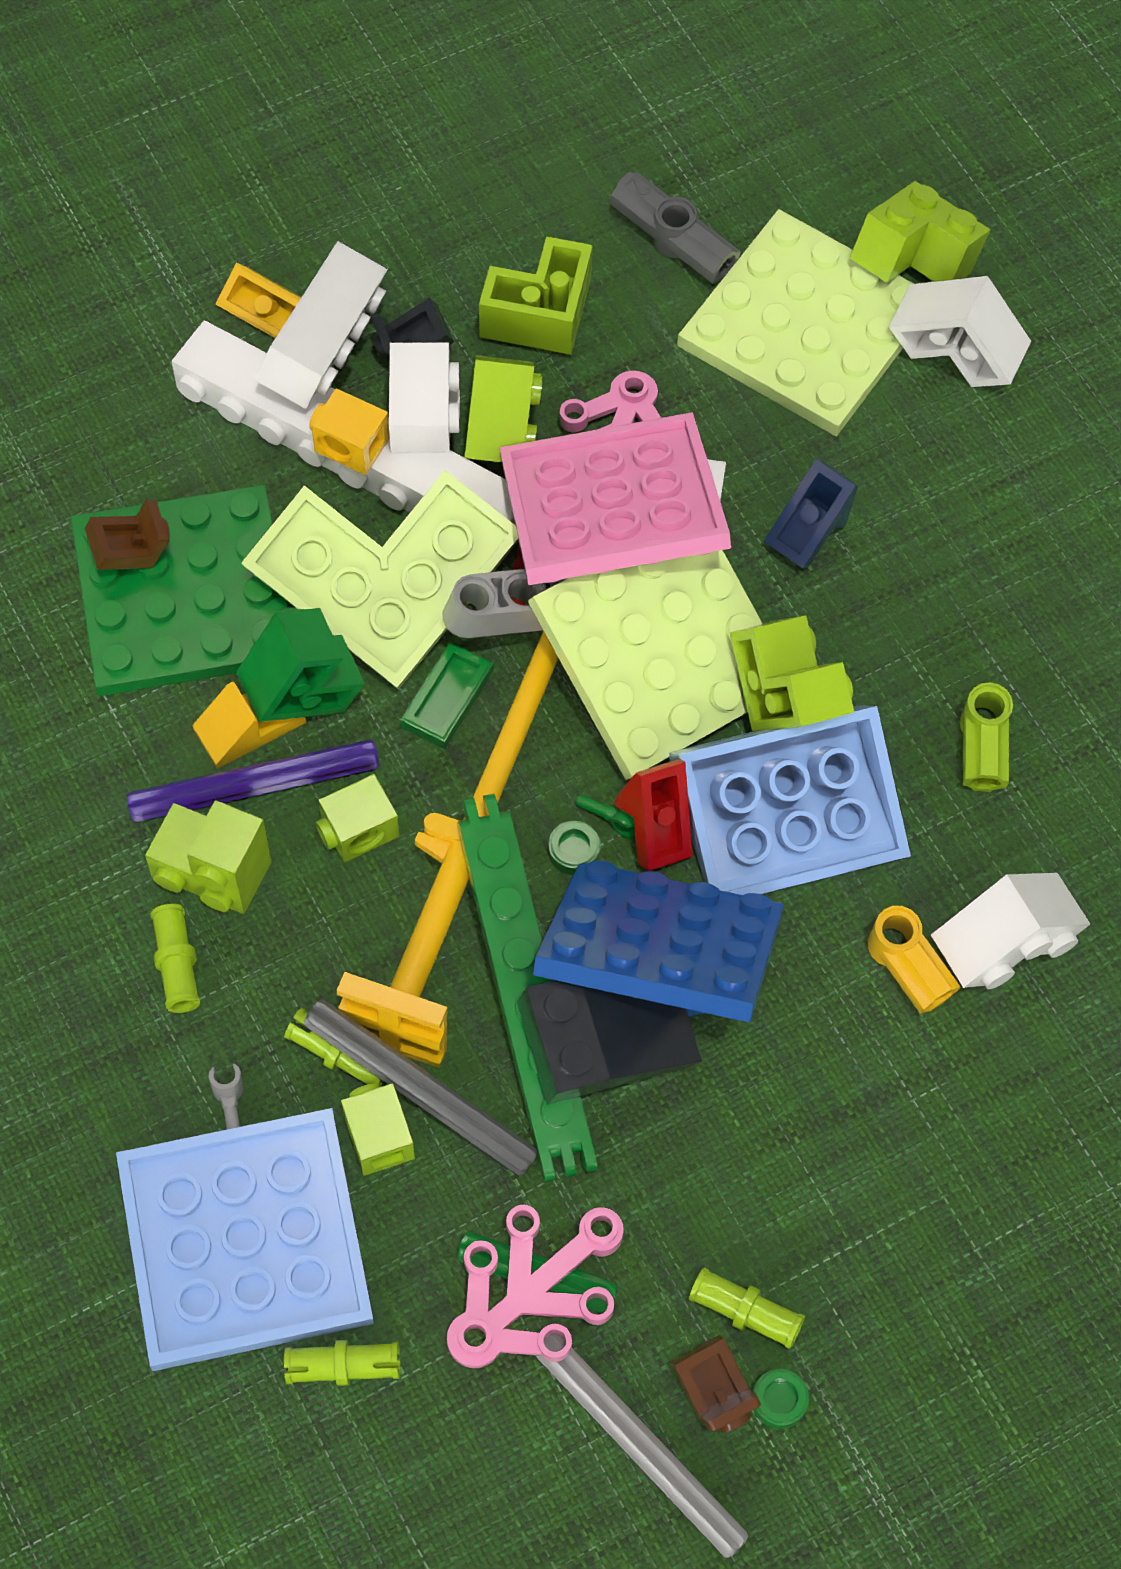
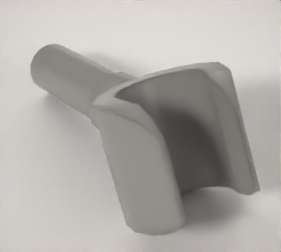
(228, 1096)

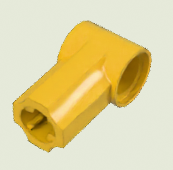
(912, 963)

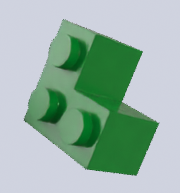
(299, 668)

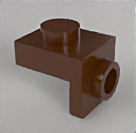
(128, 540)
(715, 1386)

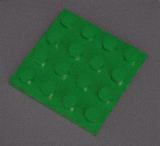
(191, 610)

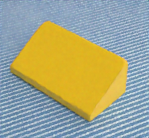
(257, 300)

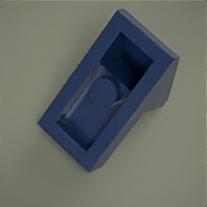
(812, 513)

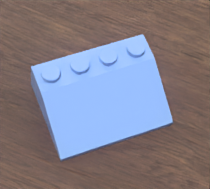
(793, 804)

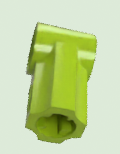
(986, 739)

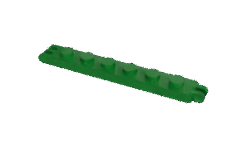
(512, 946)

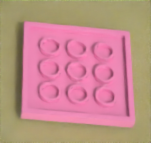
(613, 499)

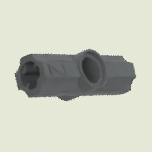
(674, 227)

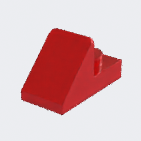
(660, 814)

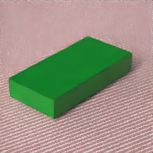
(447, 695)

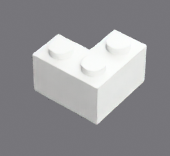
(962, 322)
(422, 397)
(1008, 923)

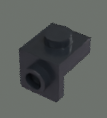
(417, 325)

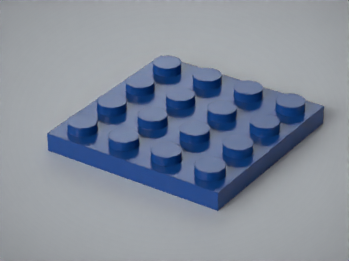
(661, 940)

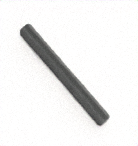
(420, 1087)

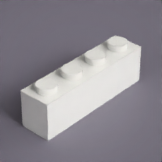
(320, 326)

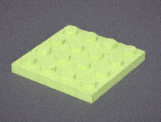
(800, 323)
(651, 651)

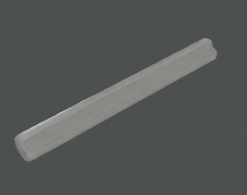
(646, 1449)

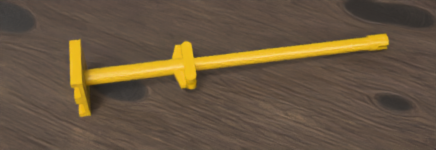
(397, 1012)

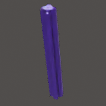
(254, 780)

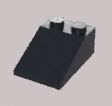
(601, 1038)

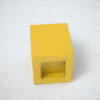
(349, 431)

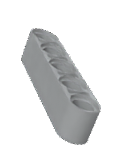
(496, 610)

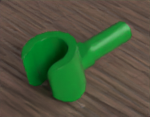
(620, 820)

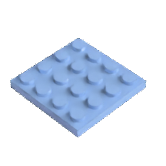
(243, 1239)

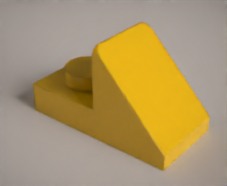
(232, 729)

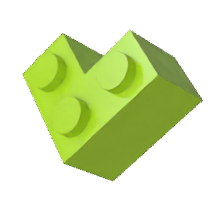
(922, 233)
(539, 307)
(501, 406)
(783, 679)
(211, 855)

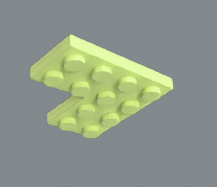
(386, 596)

